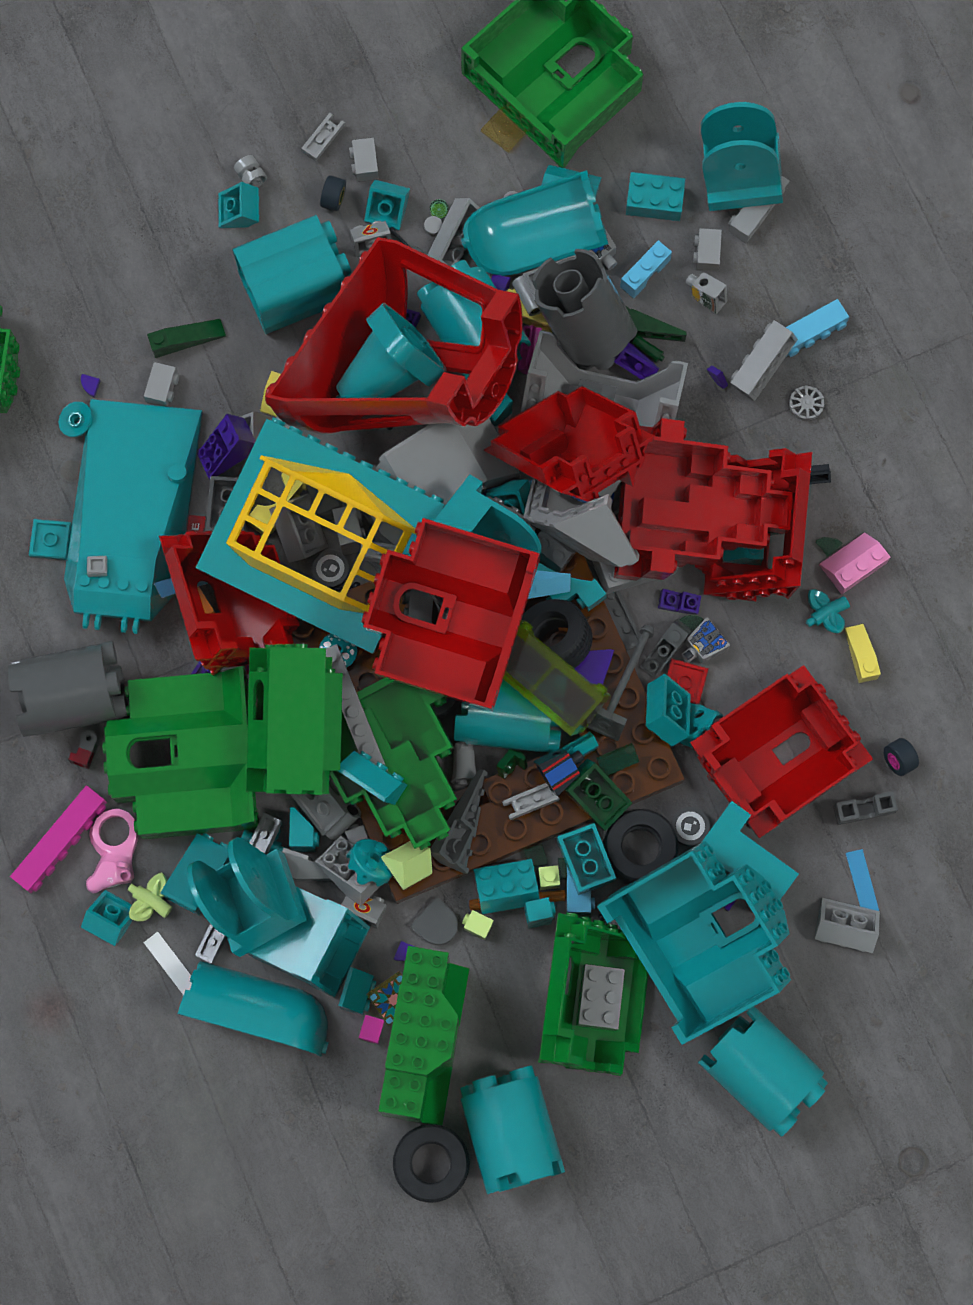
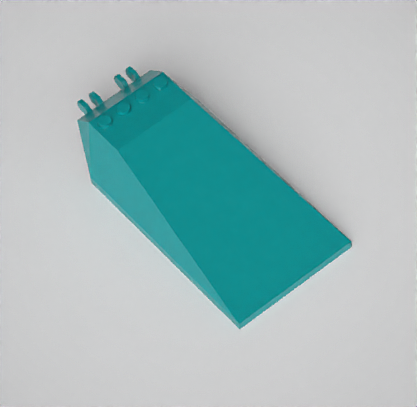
(127, 505)

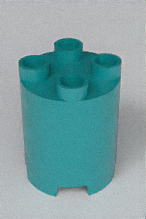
(454, 316)
(511, 725)
(765, 1071)
(511, 1130)

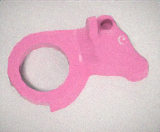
(115, 861)

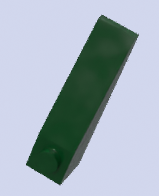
(655, 329)
(184, 336)

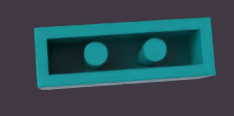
(539, 912)

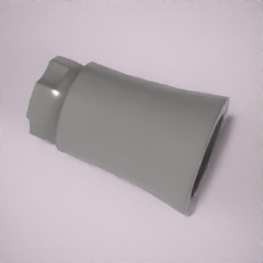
(463, 764)

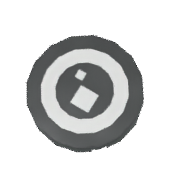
(330, 568)
(690, 826)

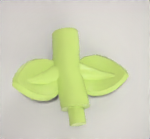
(149, 899)

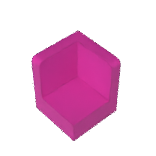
(371, 1029)

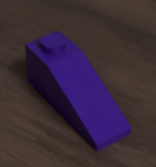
(635, 362)

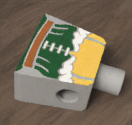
(708, 291)

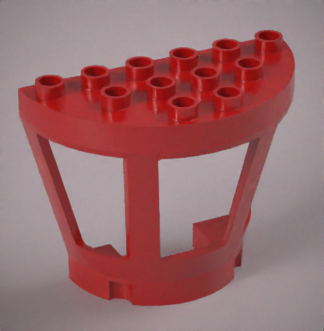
(307, 386)

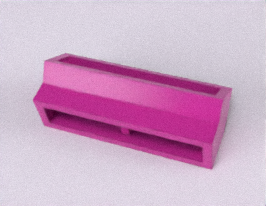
(527, 352)

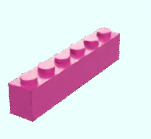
(59, 839)

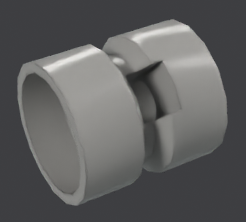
(249, 171)

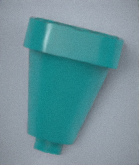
(390, 359)

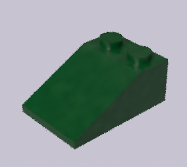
(597, 795)

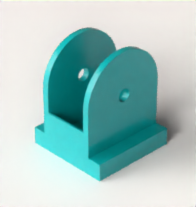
(743, 161)
(483, 516)
(248, 897)

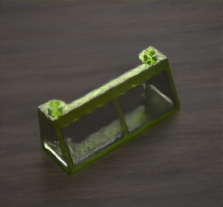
(552, 683)

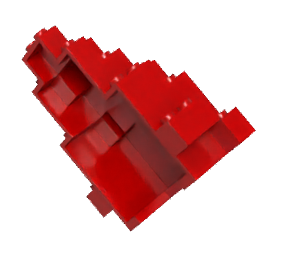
(695, 505)

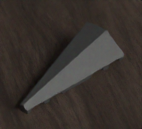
(463, 822)

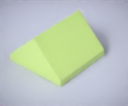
(409, 864)

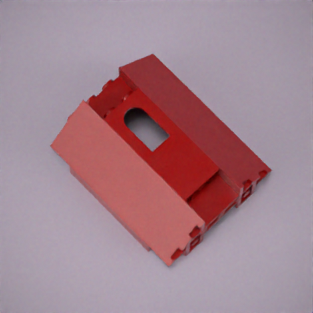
(581, 428)
(746, 582)
(243, 619)
(748, 772)

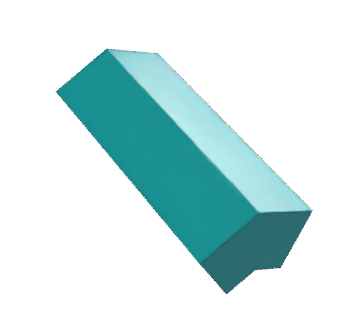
(585, 744)

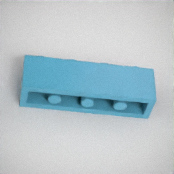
(818, 325)
(578, 904)

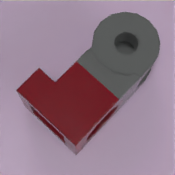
(86, 750)

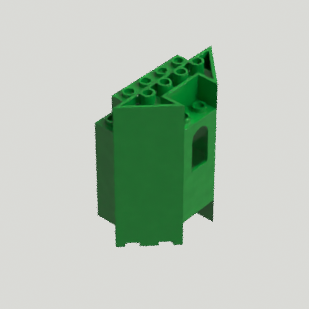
(292, 720)
(585, 1046)

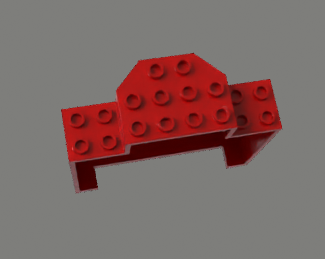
(486, 597)

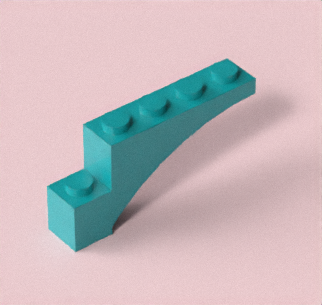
(588, 592)

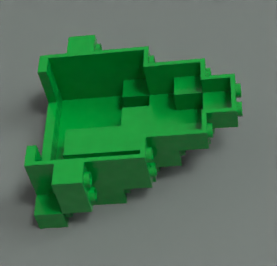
(409, 743)

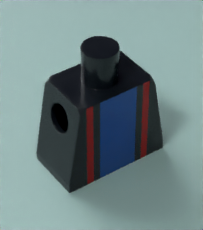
(559, 769)

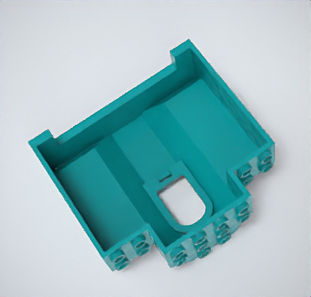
(686, 950)

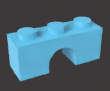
(652, 261)

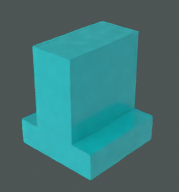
(736, 850)
(318, 948)

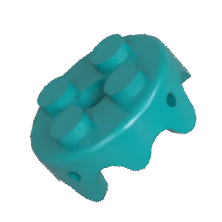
(367, 868)

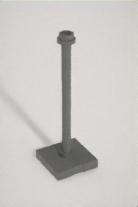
(606, 721)

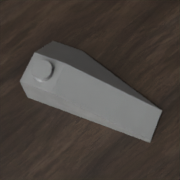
(303, 868)

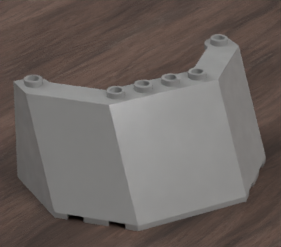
(650, 398)
(441, 460)
(584, 527)

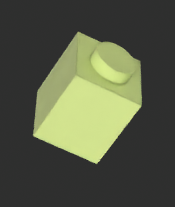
(549, 877)
(477, 924)

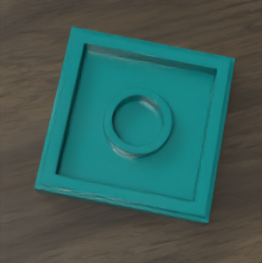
(50, 539)

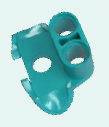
(698, 725)

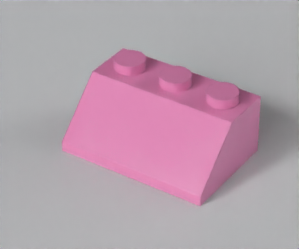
(855, 562)

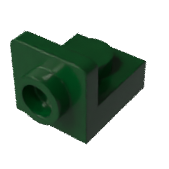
(509, 762)

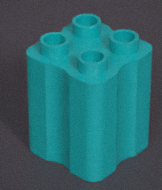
(292, 272)

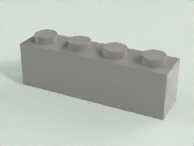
(750, 218)

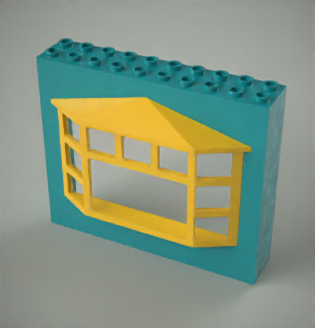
(332, 475)

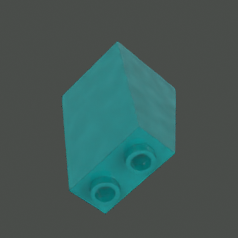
(201, 849)

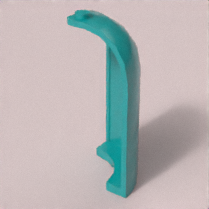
(534, 226)
(256, 1007)

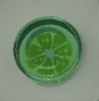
(439, 208)

